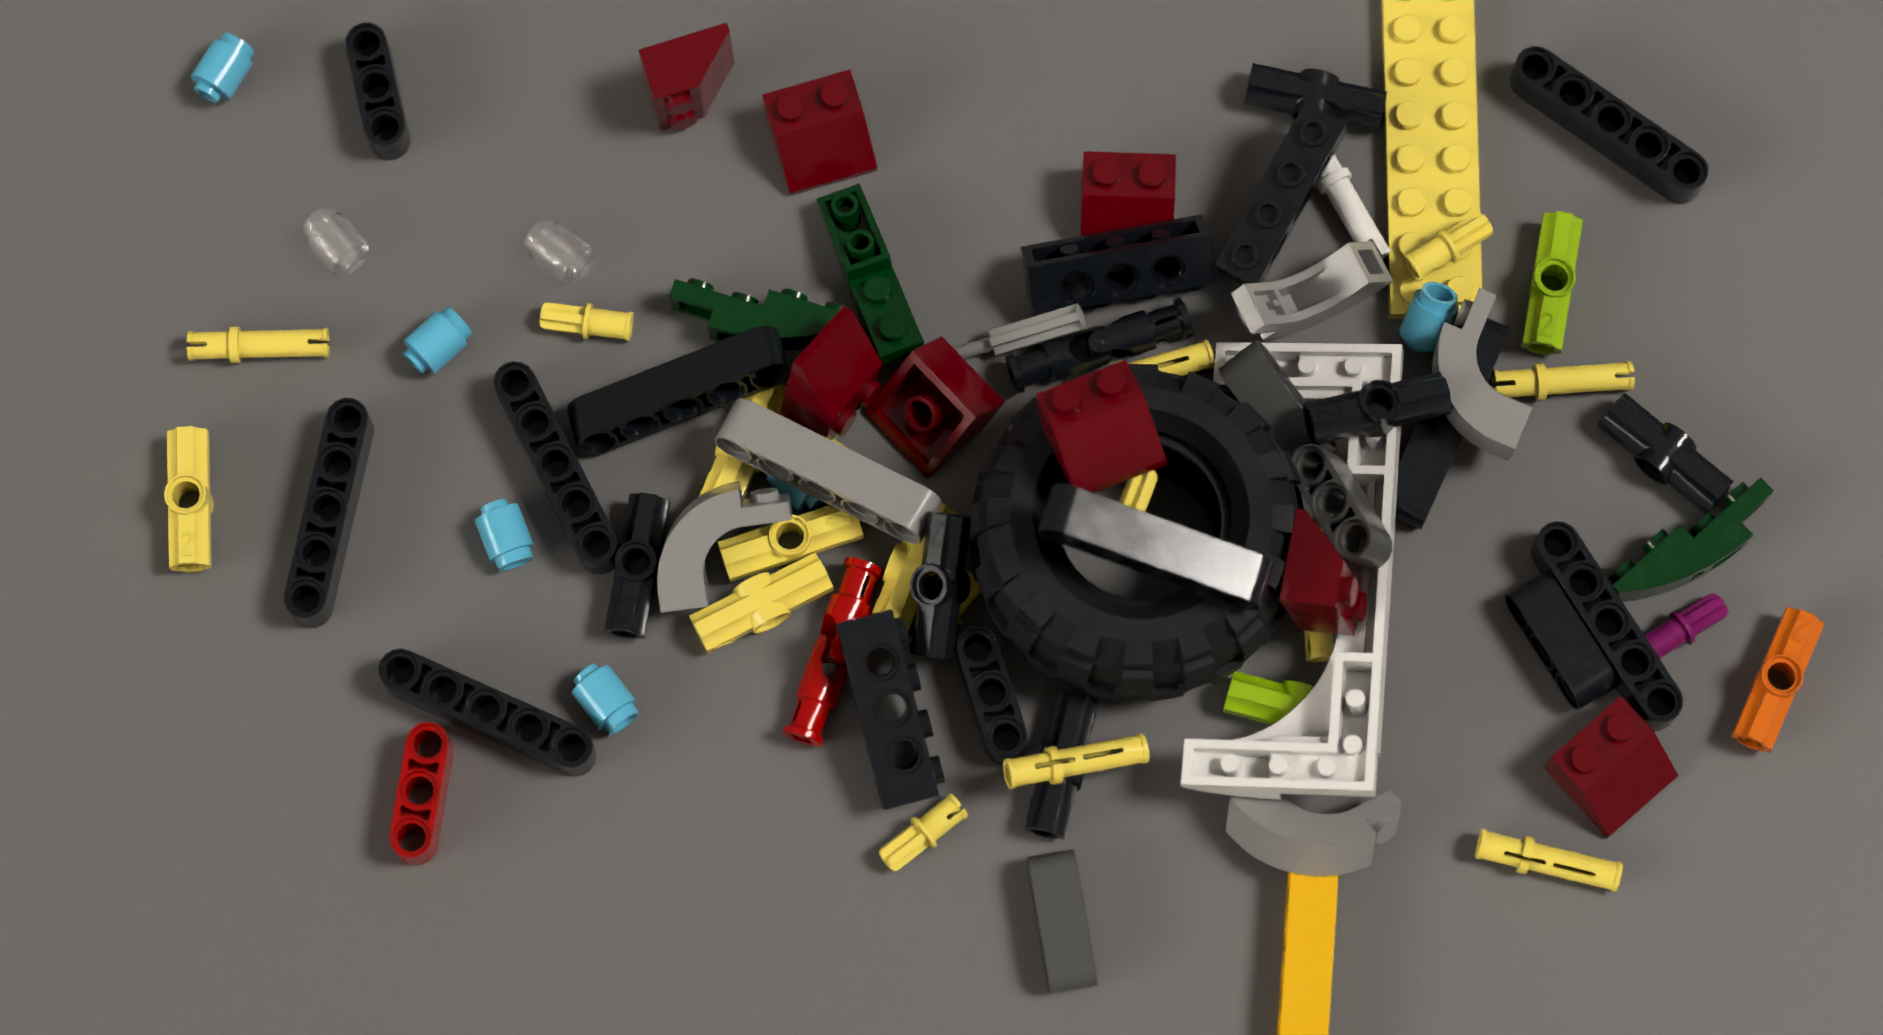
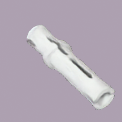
(1349, 207)

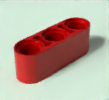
(417, 771)

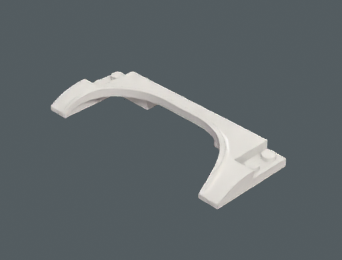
(1336, 731)

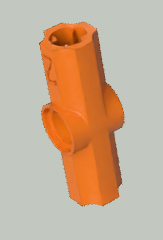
(1765, 704)

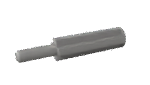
(1028, 332)

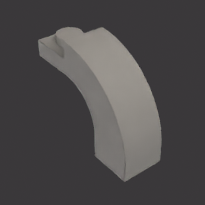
(1314, 294)
(1478, 410)
(682, 567)
(1312, 841)

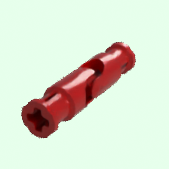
(817, 692)

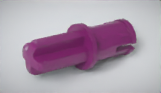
(1687, 624)

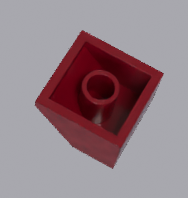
(686, 75)
(819, 132)
(1126, 190)
(833, 378)
(934, 405)
(1101, 428)
(1318, 584)
(1612, 767)

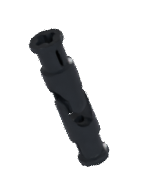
(1124, 337)

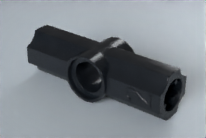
(1288, 90)
(1349, 416)
(1665, 453)
(630, 593)
(935, 612)
(1069, 728)

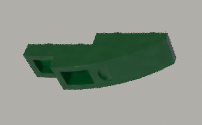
(869, 274)
(730, 315)
(1680, 558)

